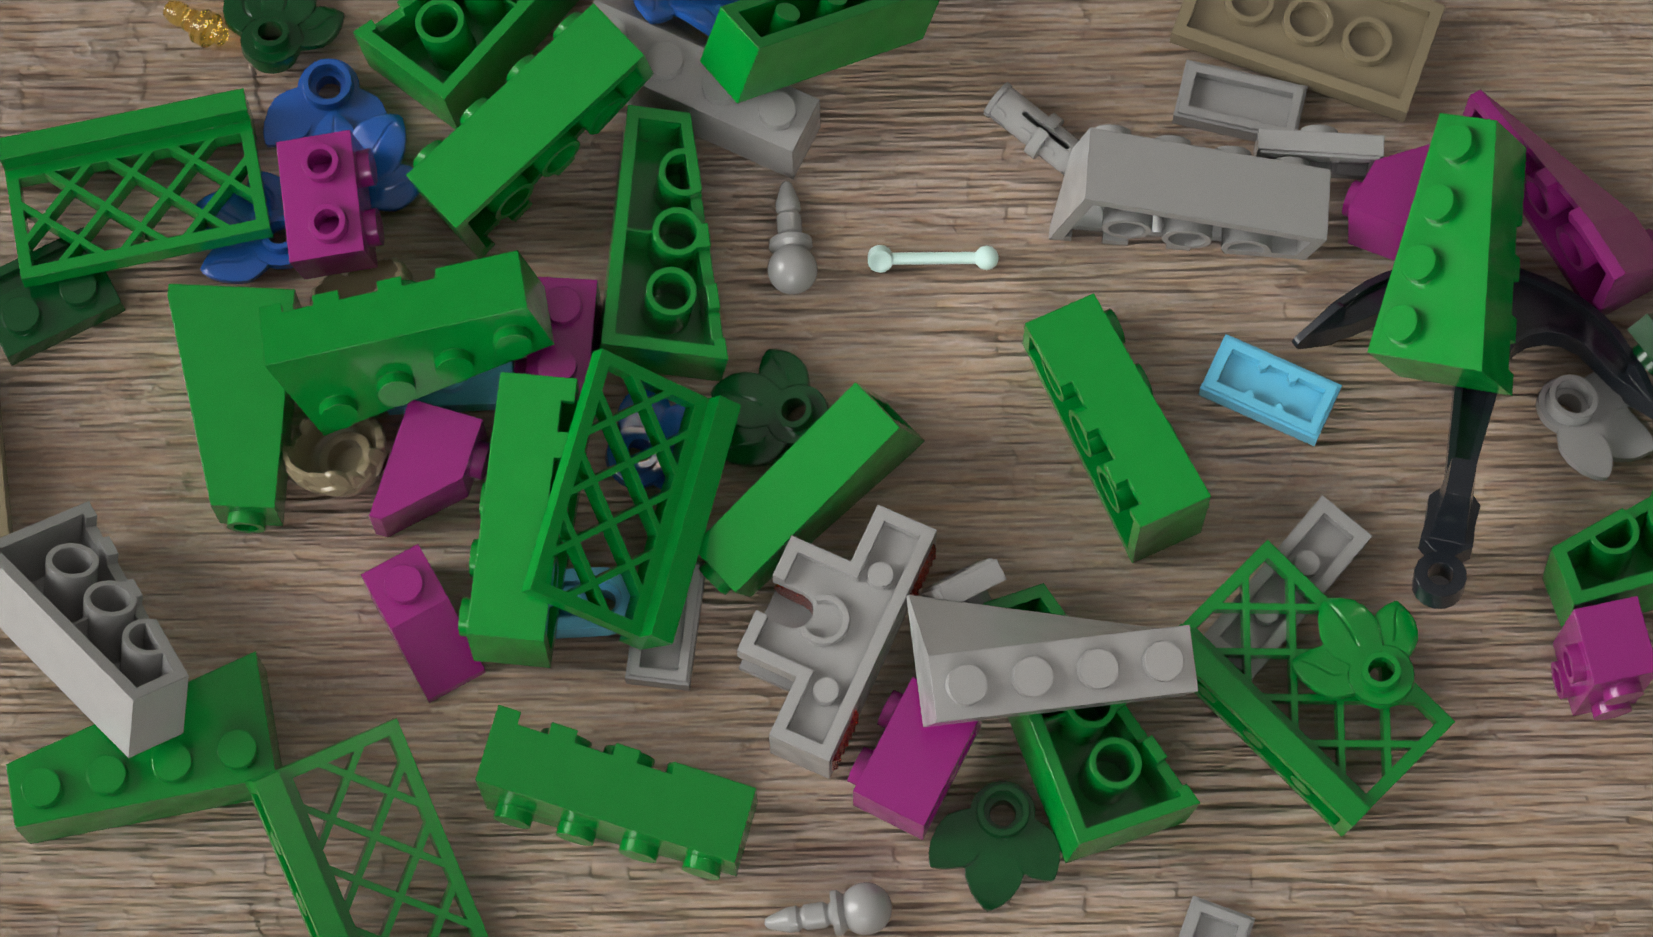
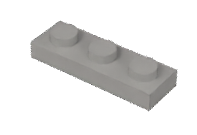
(1321, 549)

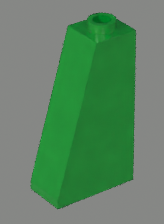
(234, 400)
(807, 489)

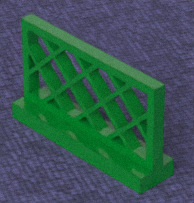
(137, 140)
(672, 530)
(1274, 734)
(302, 852)

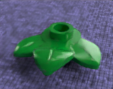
(1354, 646)

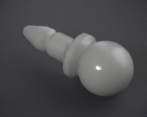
(792, 265)
(862, 909)

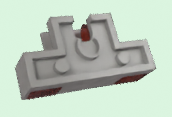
(833, 632)

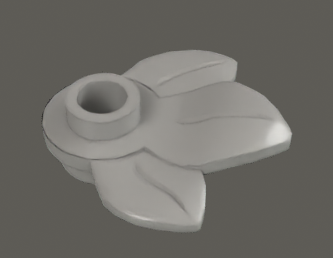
(1598, 429)

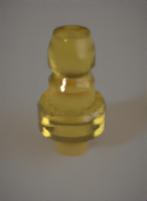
(202, 26)

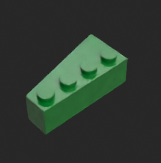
(456, 49)
(1457, 262)
(93, 786)

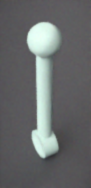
(882, 258)

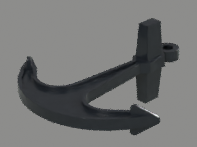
(1544, 316)

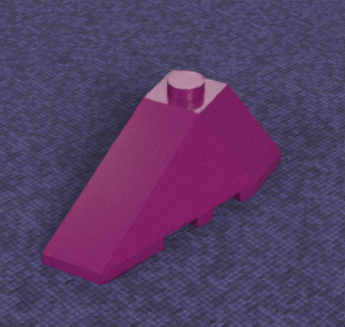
(1580, 224)

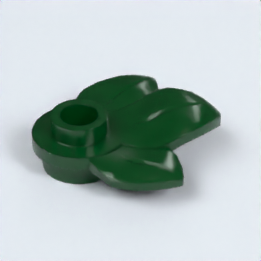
(289, 23)
(766, 402)
(995, 854)

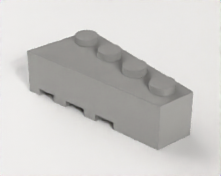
(89, 630)

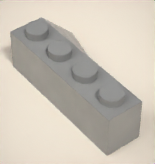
(764, 129)
(1191, 195)
(1018, 662)

